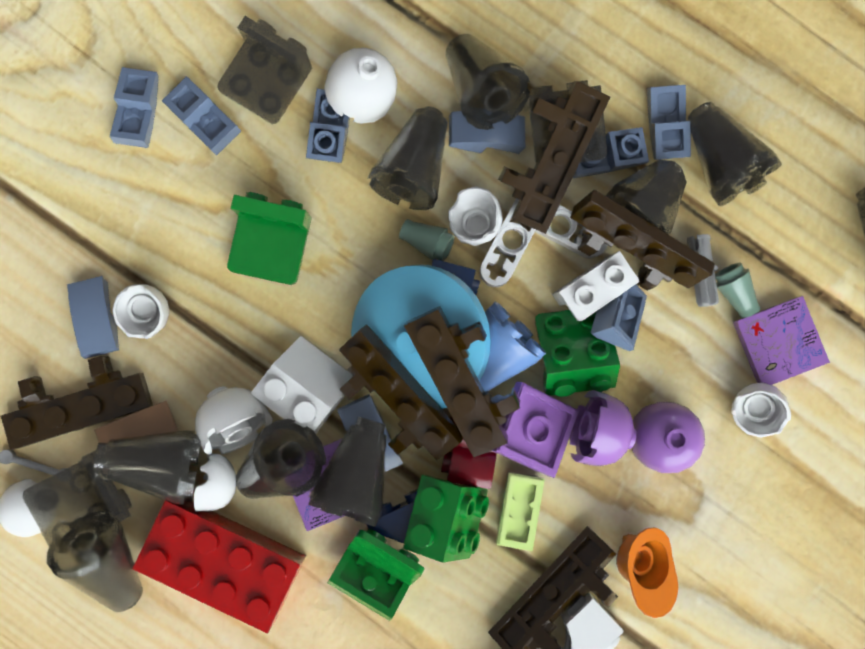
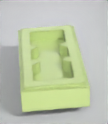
(520, 511)

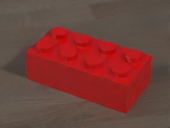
(220, 563)

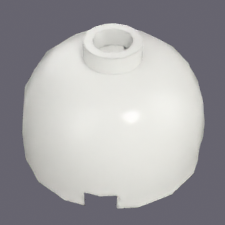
(361, 85)
(230, 419)

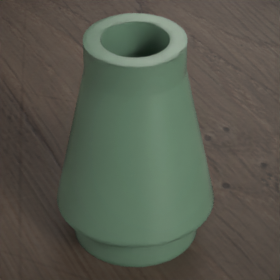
(428, 239)
(738, 289)

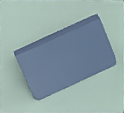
(620, 319)

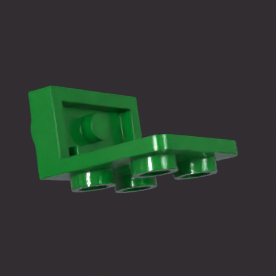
(268, 238)
(574, 356)
(445, 520)
(375, 573)

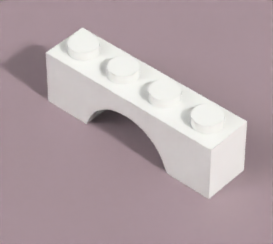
(590, 625)

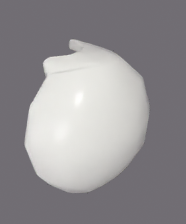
(475, 216)
(140, 311)
(761, 410)
(219, 486)
(14, 513)

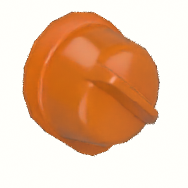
(649, 567)

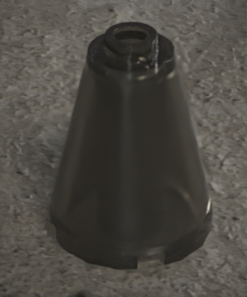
(485, 82)
(413, 161)
(281, 462)
(97, 561)

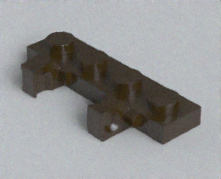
(571, 130)
(662, 254)
(445, 357)
(382, 372)
(45, 418)
(572, 573)

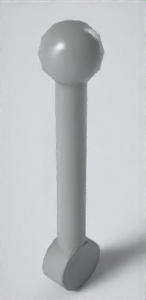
(9, 456)

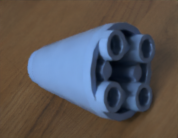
(510, 348)

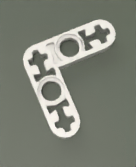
(509, 267)

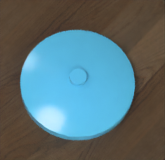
(410, 293)

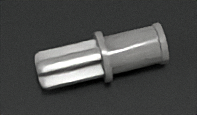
(706, 290)

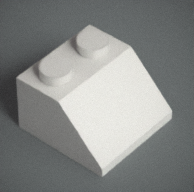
(303, 385)

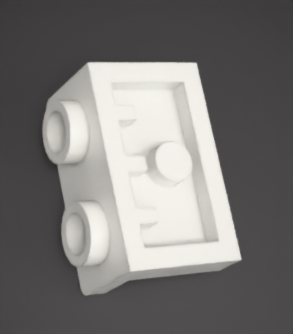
(597, 286)

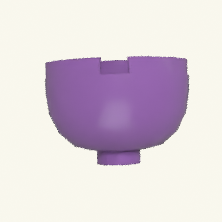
(602, 430)
(668, 437)

